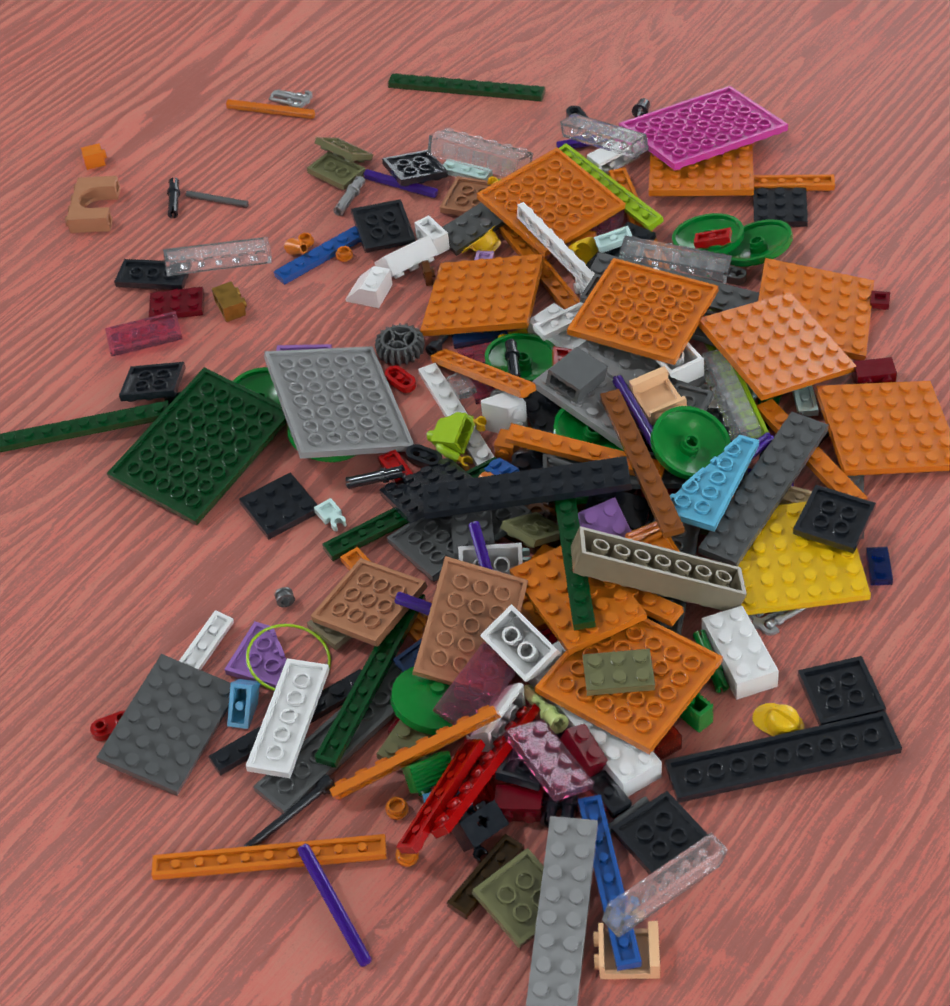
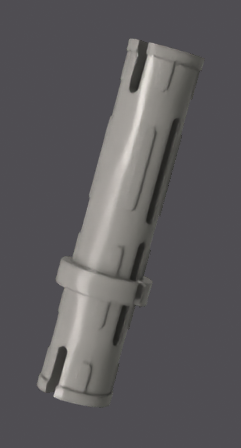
(352, 191)

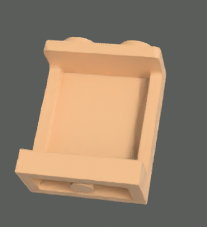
(655, 393)
(649, 951)

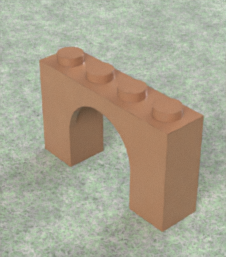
(85, 192)

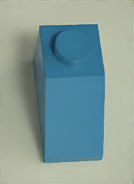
(242, 703)

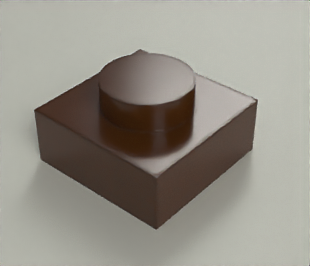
(428, 272)

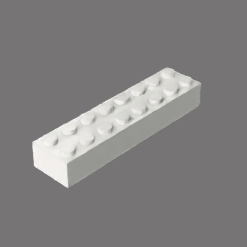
(626, 764)

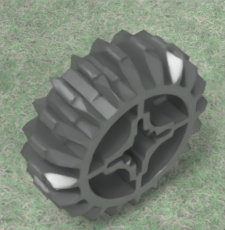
(399, 344)

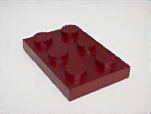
(185, 302)

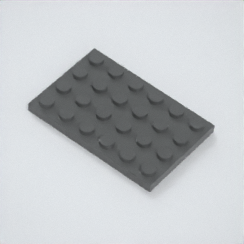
(430, 540)
(167, 725)

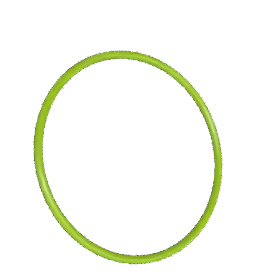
(276, 626)

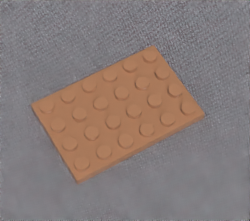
(462, 608)

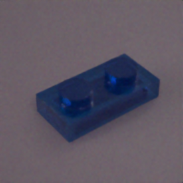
(879, 566)

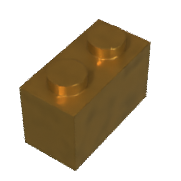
(229, 301)

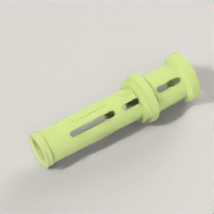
(548, 712)

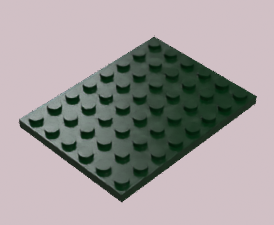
(199, 445)

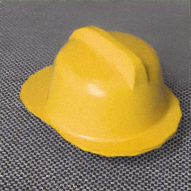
(488, 242)
(584, 248)
(777, 719)

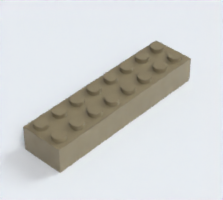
(657, 570)

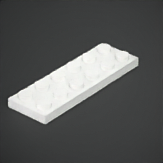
(287, 718)

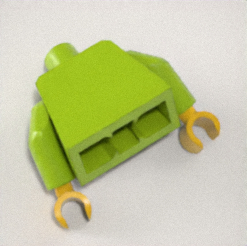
(453, 435)

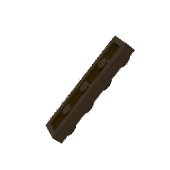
(504, 851)

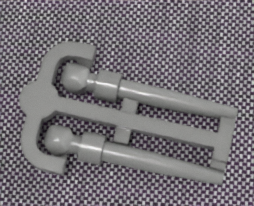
(290, 96)
(779, 618)

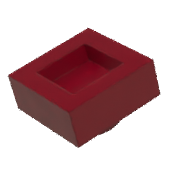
(880, 300)

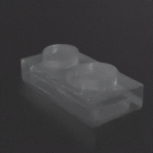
(461, 385)

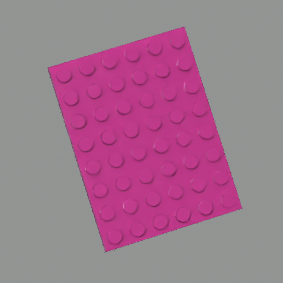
(705, 127)

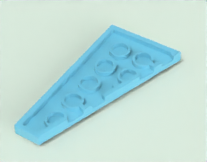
(710, 490)

